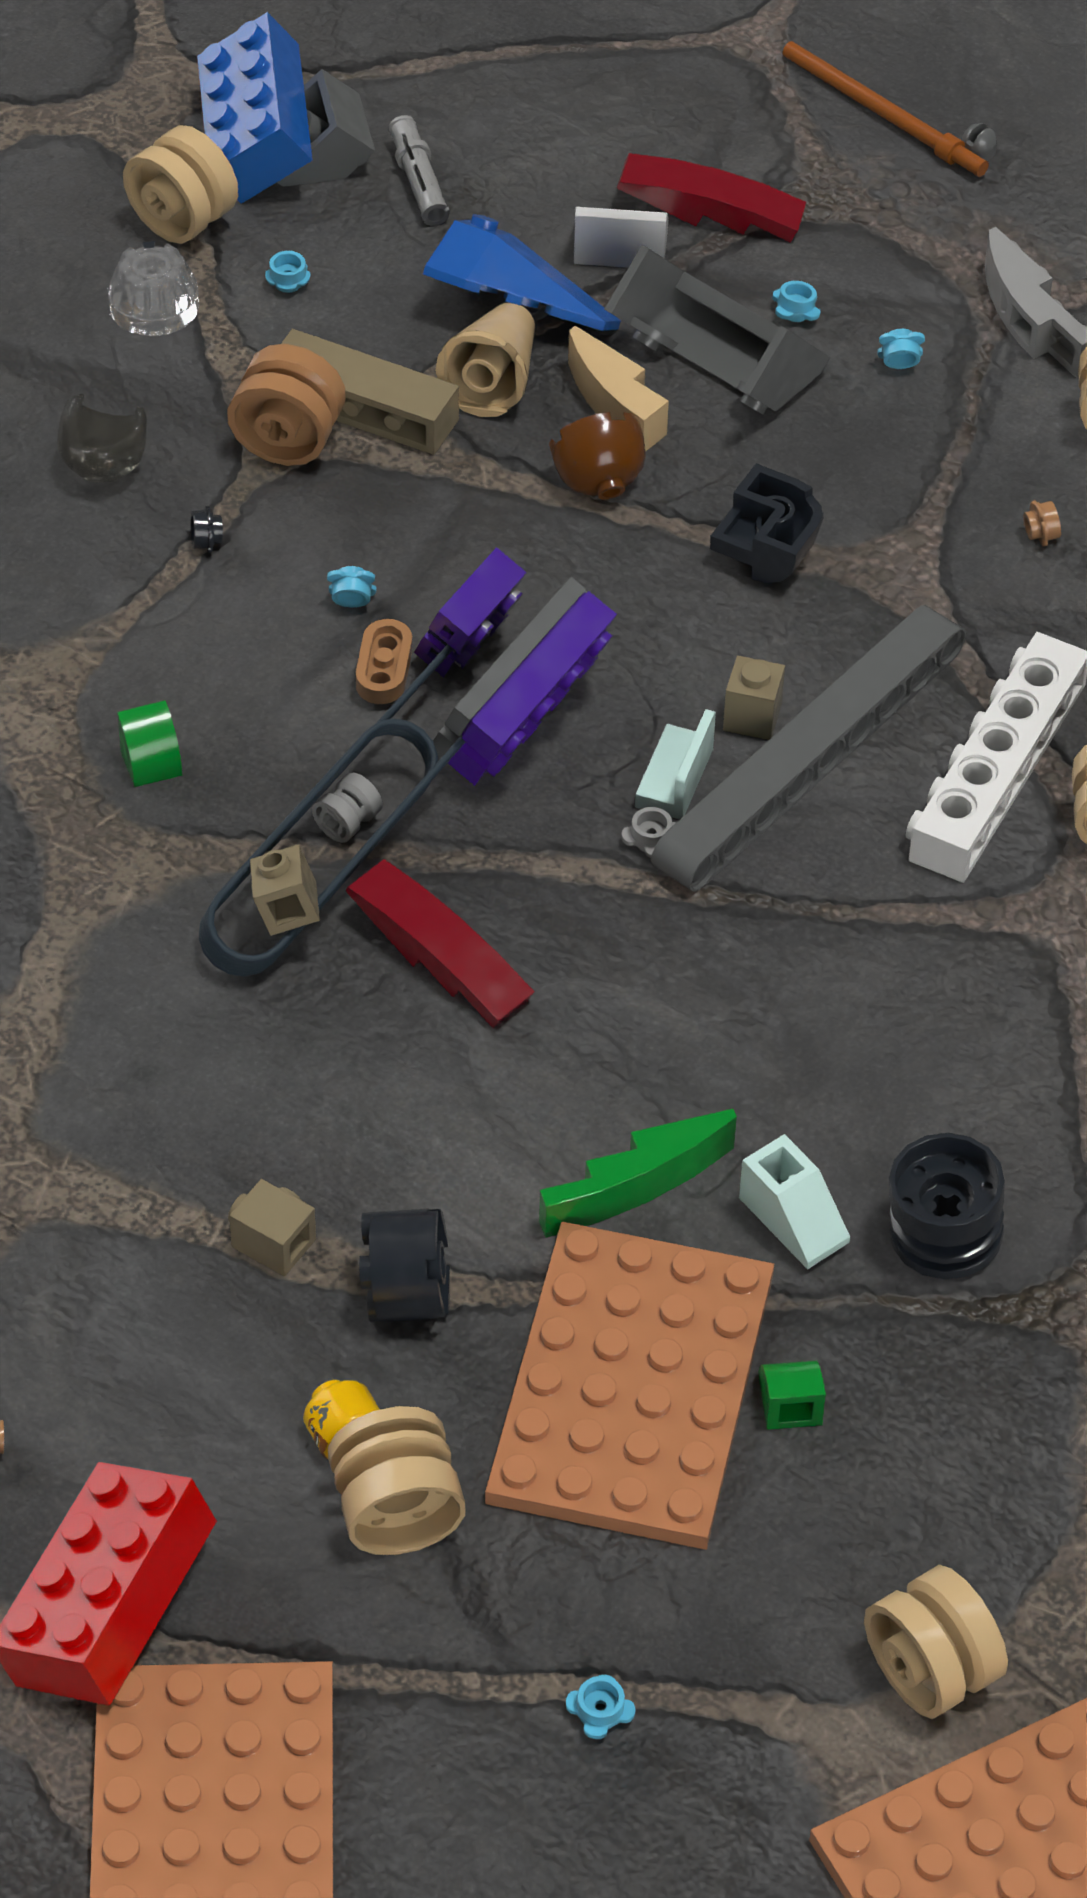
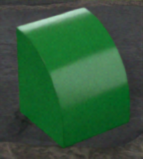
(149, 743)
(792, 1394)

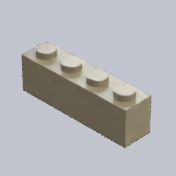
(388, 396)

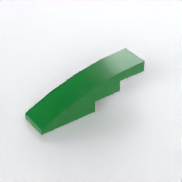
(654, 1165)

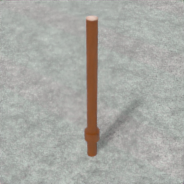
(945, 146)

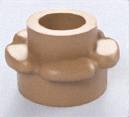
(1042, 522)

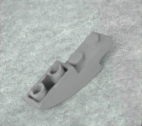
(1024, 303)

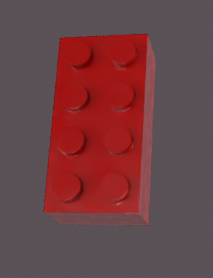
(104, 1582)

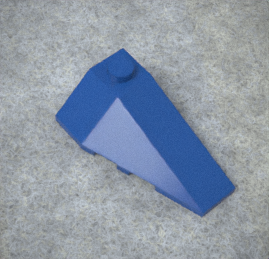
(490, 260)

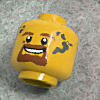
(335, 1406)

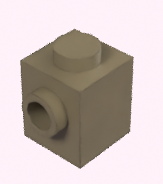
(753, 697)
(284, 889)
(272, 1226)

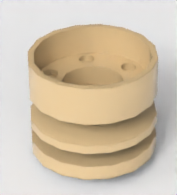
(396, 1480)

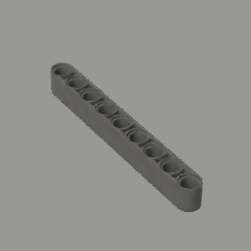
(808, 748)

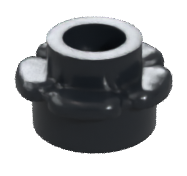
(205, 529)

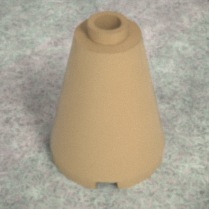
(490, 360)

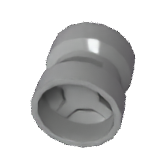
(343, 811)

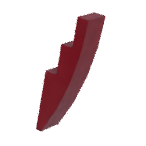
(699, 190)
(441, 940)

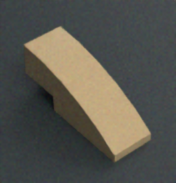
(616, 385)

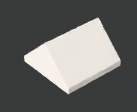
(616, 235)

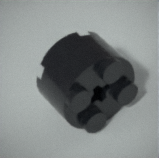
(405, 1265)

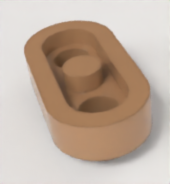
(384, 661)

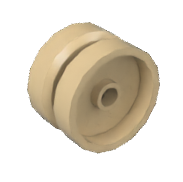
(180, 184)
(936, 1641)

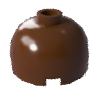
(600, 454)

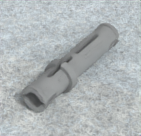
(408, 141)

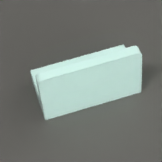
(677, 767)

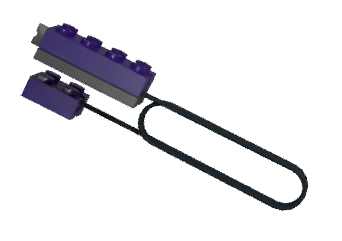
(481, 728)

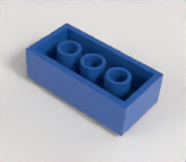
(256, 104)

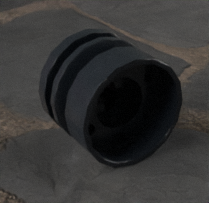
(946, 1205)

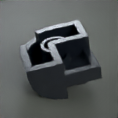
(769, 524)

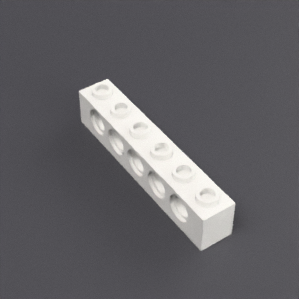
(998, 757)

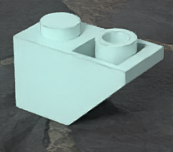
(792, 1201)

